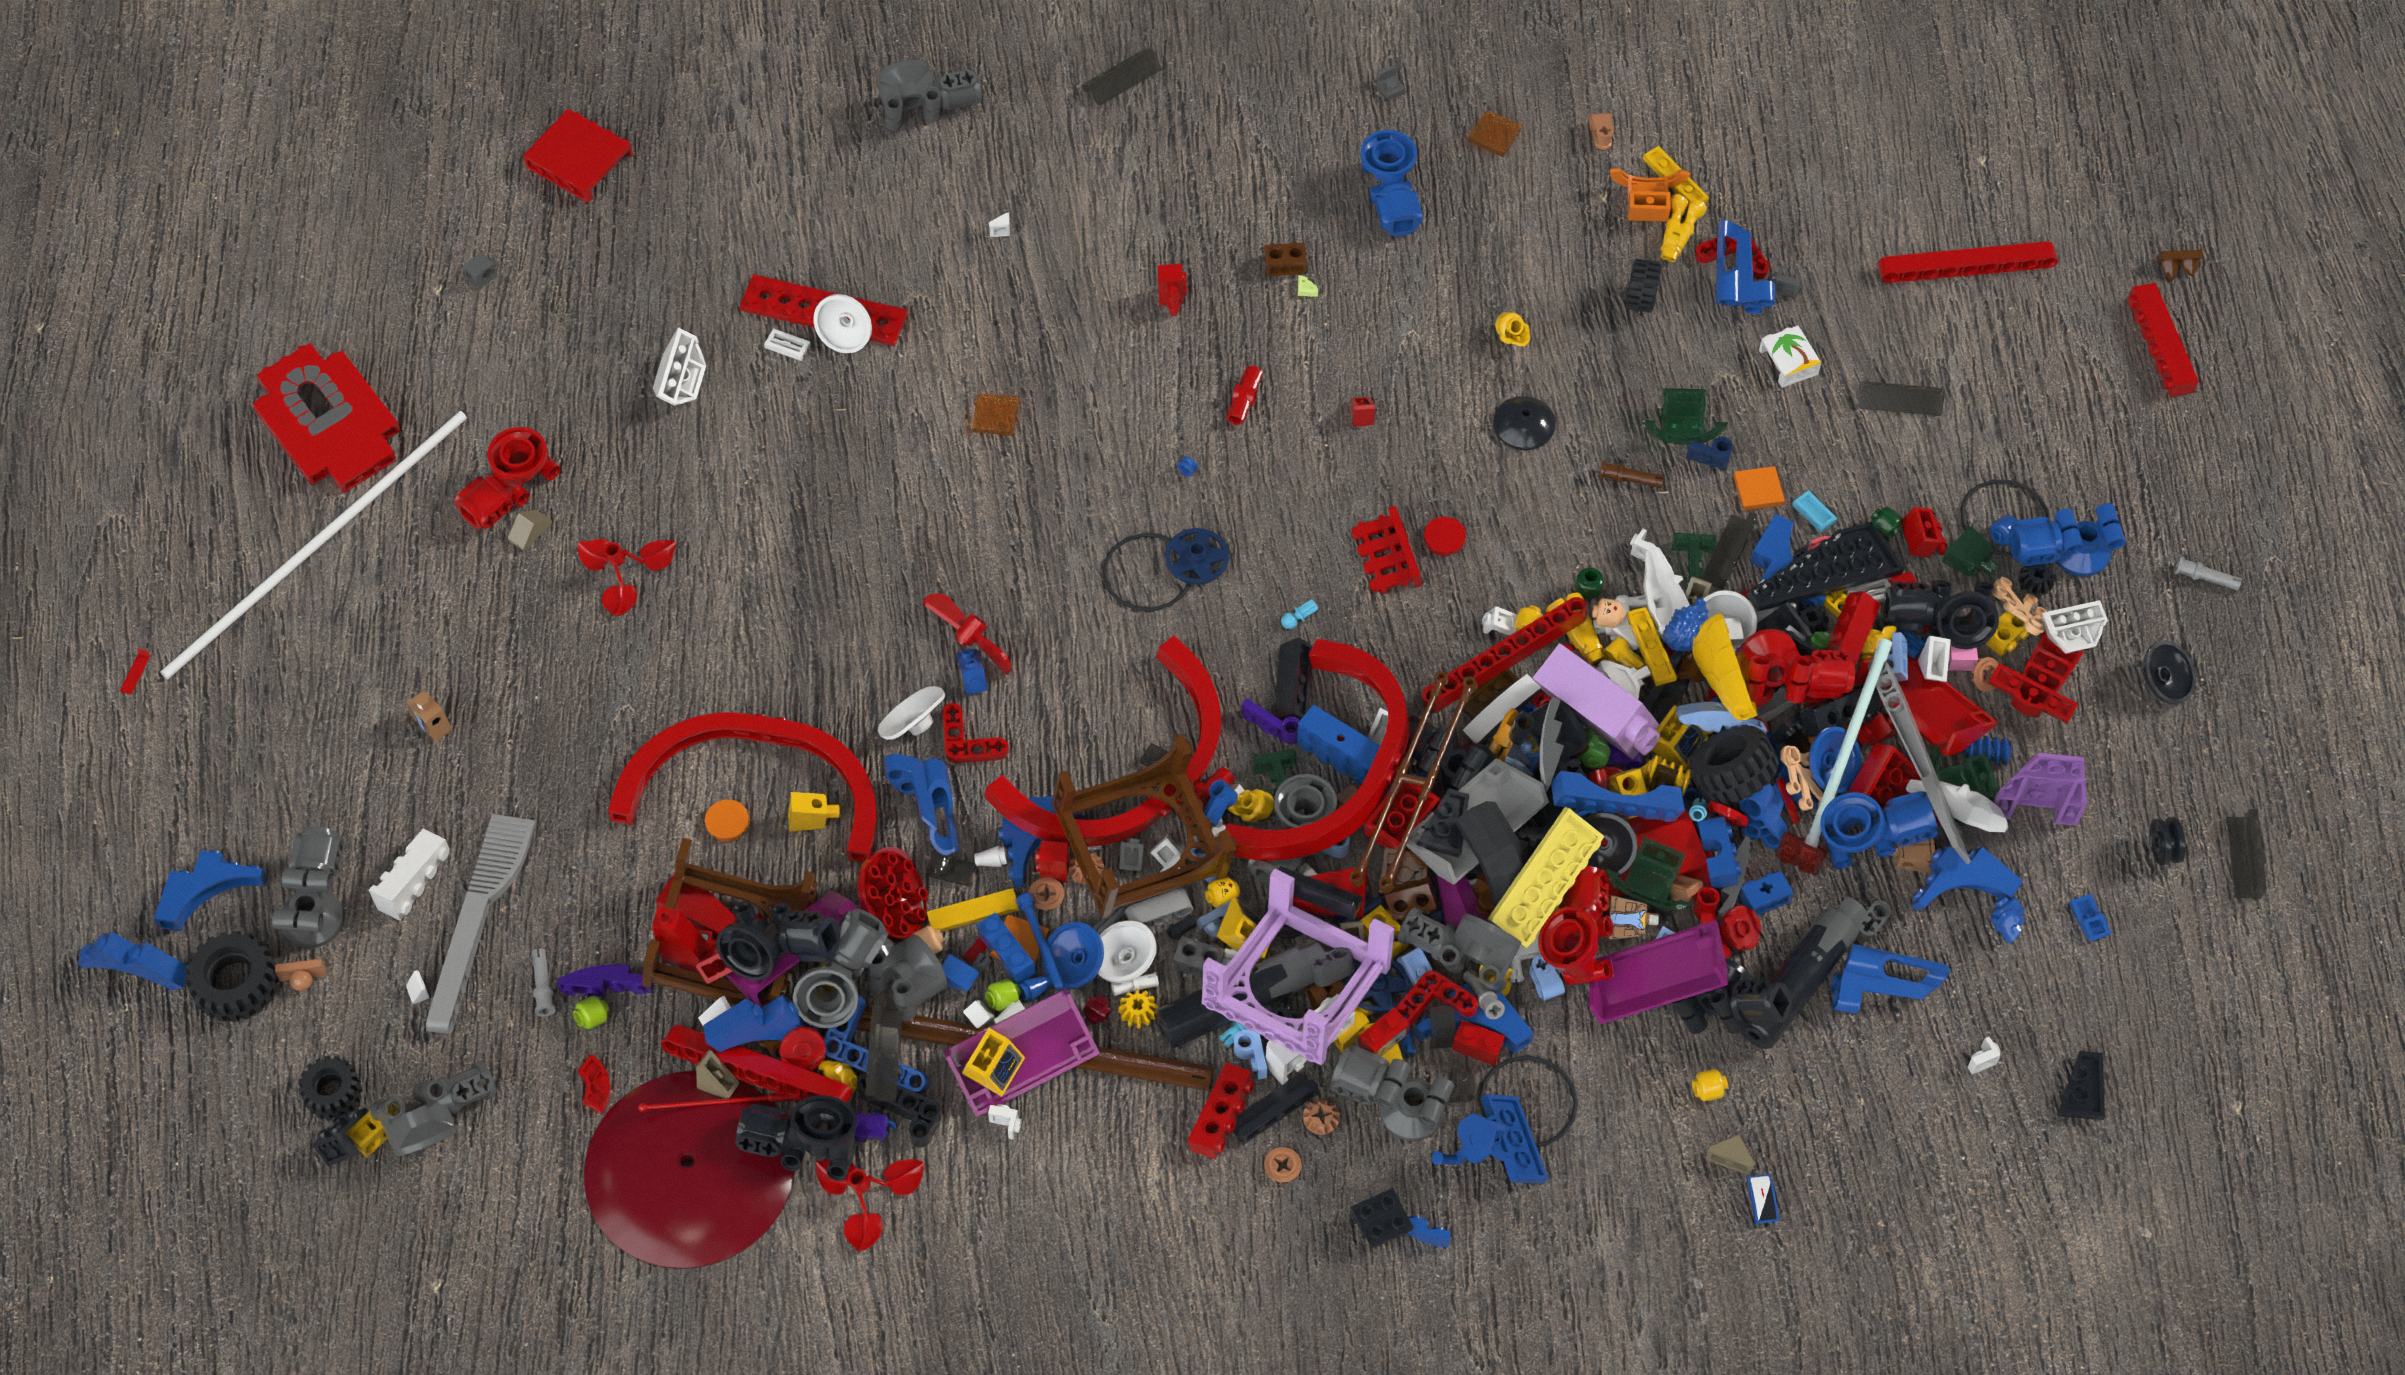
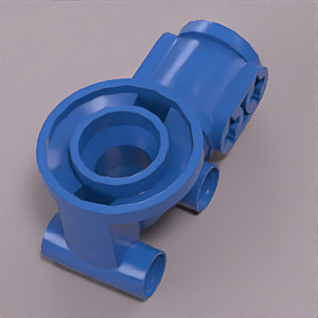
(1389, 157)
(2062, 541)
(1902, 821)

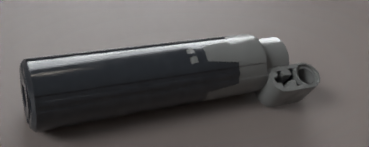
(1816, 957)
(1269, 982)

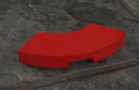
(597, 1084)

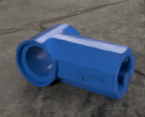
(1221, 798)

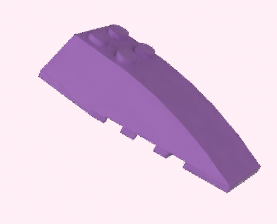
(2047, 782)

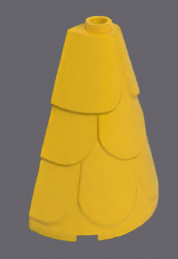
(1720, 667)

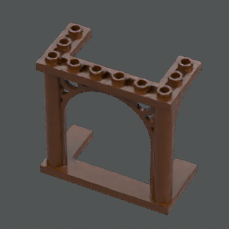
(1165, 771)
(798, 896)

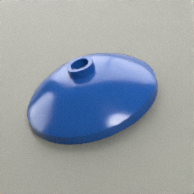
(1824, 755)
(1068, 945)

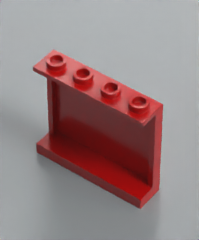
(576, 154)

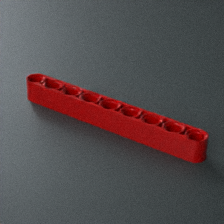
(1967, 262)
(1510, 646)
(755, 1067)

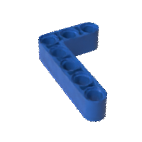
(846, 1048)

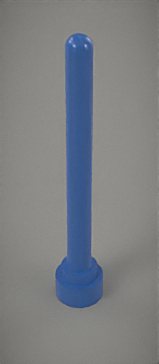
(1026, 903)

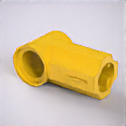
(1621, 653)

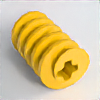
(1682, 778)

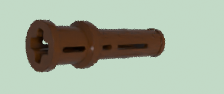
(1620, 474)

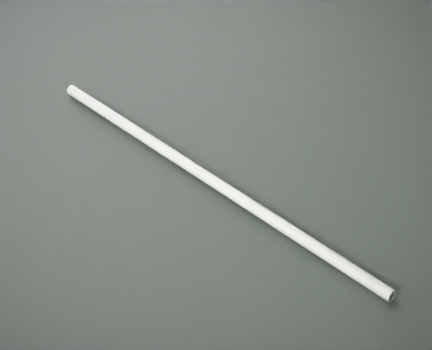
(312, 546)

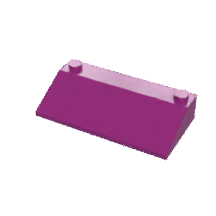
(831, 906)
(1660, 973)
(1046, 1034)

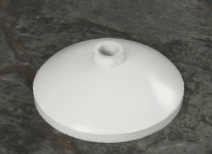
(836, 329)
(1733, 606)
(1125, 941)

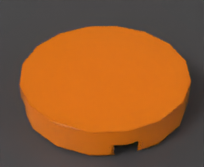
(727, 820)

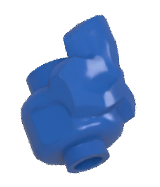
(2008, 918)

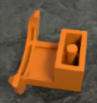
(1648, 197)

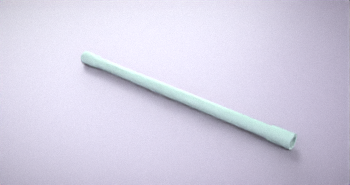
(1879, 658)

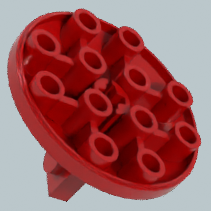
(892, 893)

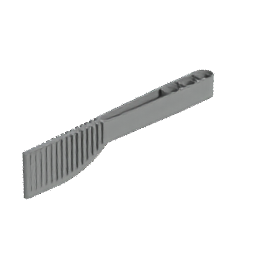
(1912, 740)
(496, 869)

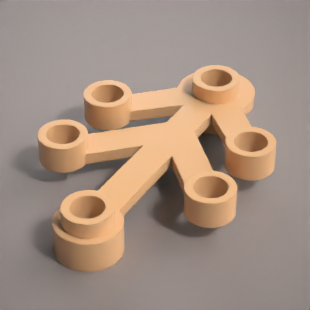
(2013, 605)
(1791, 757)

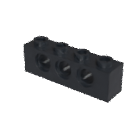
(1836, 711)

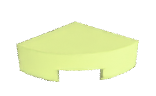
(1306, 287)

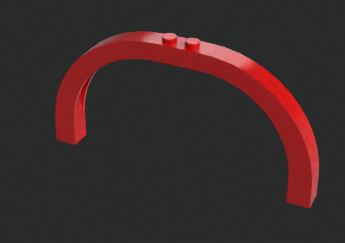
(756, 728)
(1330, 830)
(1100, 832)

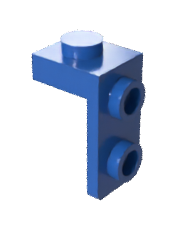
(972, 671)

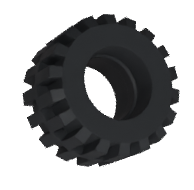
(1643, 285)
(320, 1074)

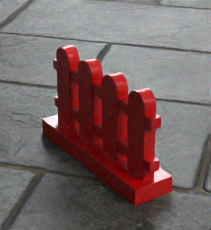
(1389, 561)

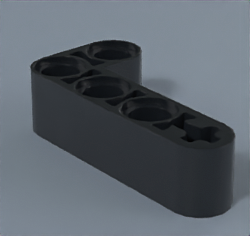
(916, 1114)

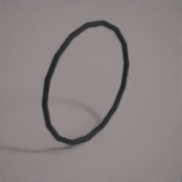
(2003, 482)
(1126, 603)
(1539, 1144)

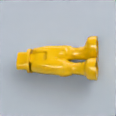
(1677, 234)
(1583, 636)

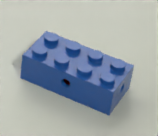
(1336, 744)

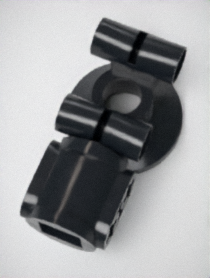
(1919, 604)
(1570, 735)
(1457, 764)
(754, 946)
(1737, 1003)
(816, 1125)

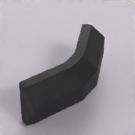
(1494, 846)

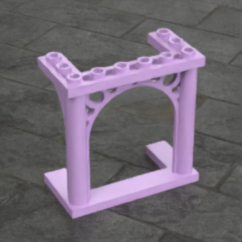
(1318, 1029)

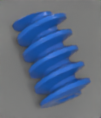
(1992, 749)

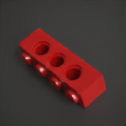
(1230, 1079)

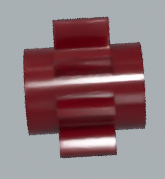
(1097, 1009)

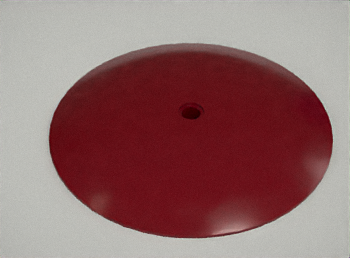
(674, 1211)

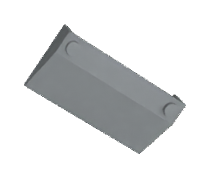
(1515, 795)

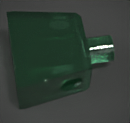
(1970, 554)

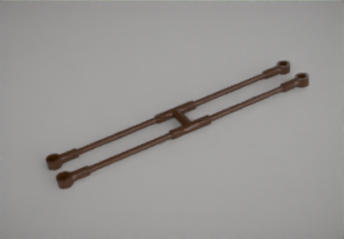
(1401, 776)

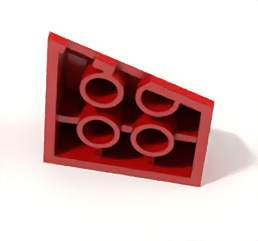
(1884, 774)

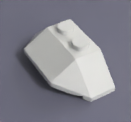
(680, 370)
(2075, 626)

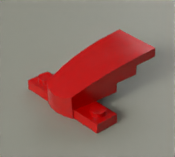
(2041, 682)

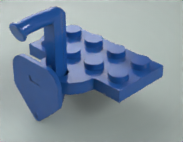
(1502, 1135)

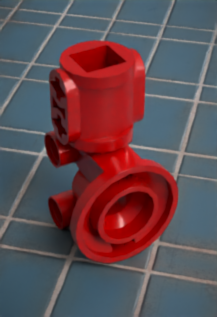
(492, 497)
(1773, 660)
(1581, 921)

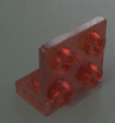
(1795, 851)

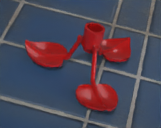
(622, 598)
(865, 1229)

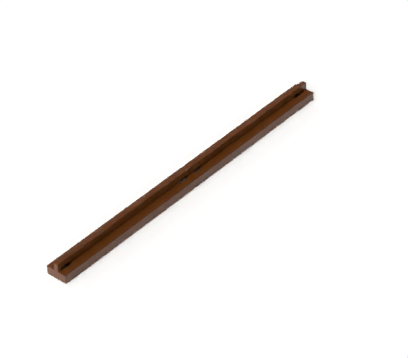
(1108, 1061)

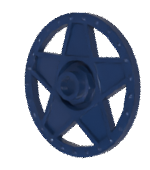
(1197, 556)
(1383, 988)

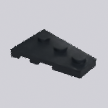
(1441, 831)
(2085, 1088)

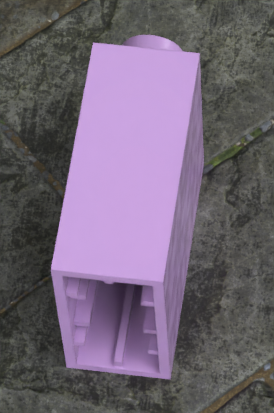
(1598, 702)

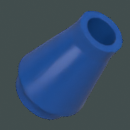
(1034, 987)

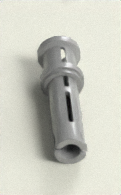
(2198, 571)
(543, 992)
(1486, 998)

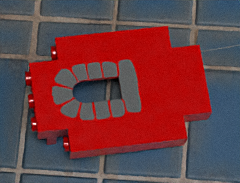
(341, 443)

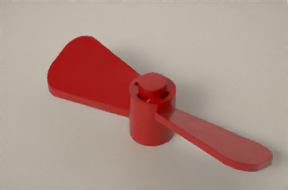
(969, 628)
(1707, 901)

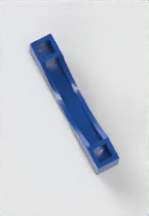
(1576, 791)

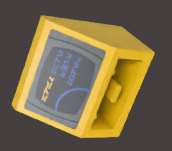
(1678, 740)
(1238, 925)
(994, 1062)

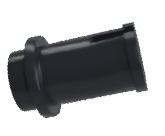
(1181, 927)

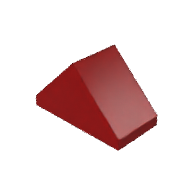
(1362, 411)

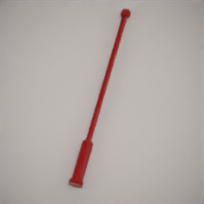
(772, 1097)

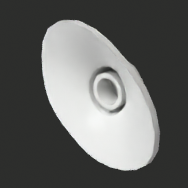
(912, 714)

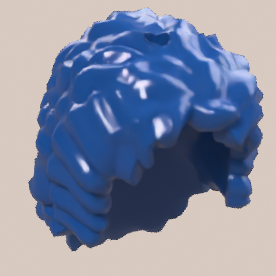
(1685, 626)

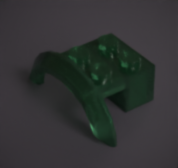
(1683, 418)
(1972, 771)
(1652, 875)

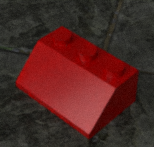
(1399, 815)

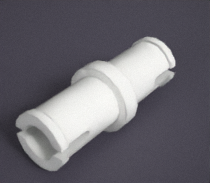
(1139, 983)

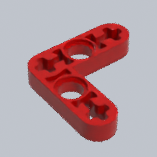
(1732, 248)
(959, 742)
(1436, 991)

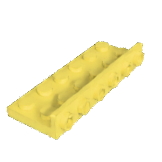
(1546, 877)

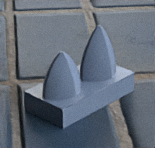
(1518, 760)
(1212, 921)

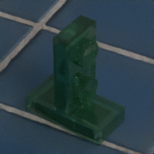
(1695, 546)
(1274, 765)

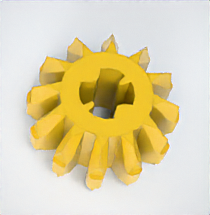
(1140, 1001)

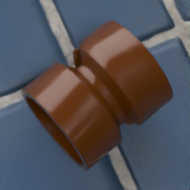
(1318, 994)

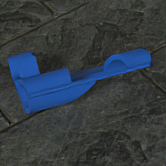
(1737, 285)
(932, 789)
(1765, 808)
(1865, 972)

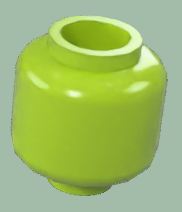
(1002, 994)
(591, 1012)

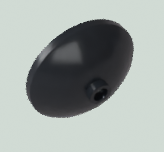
(1524, 431)
(2169, 672)
(1621, 845)

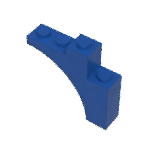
(1774, 552)
(1022, 844)
(1951, 872)
(188, 890)
(141, 960)
(751, 1023)
(1510, 1024)

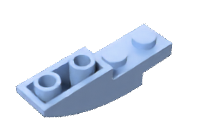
(1712, 716)

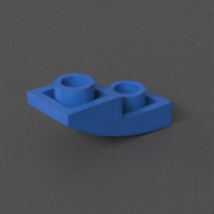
(1435, 1236)

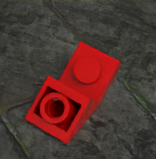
(1877, 730)

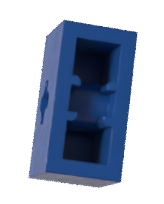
(1766, 893)

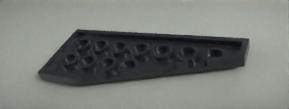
(1840, 562)

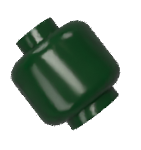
(1886, 521)
(1589, 583)

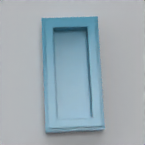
(1814, 511)

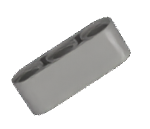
(1161, 909)

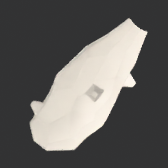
(1662, 589)
(1968, 806)

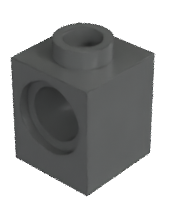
(480, 270)

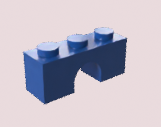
(1715, 836)
(1001, 940)

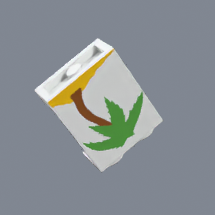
(1791, 355)

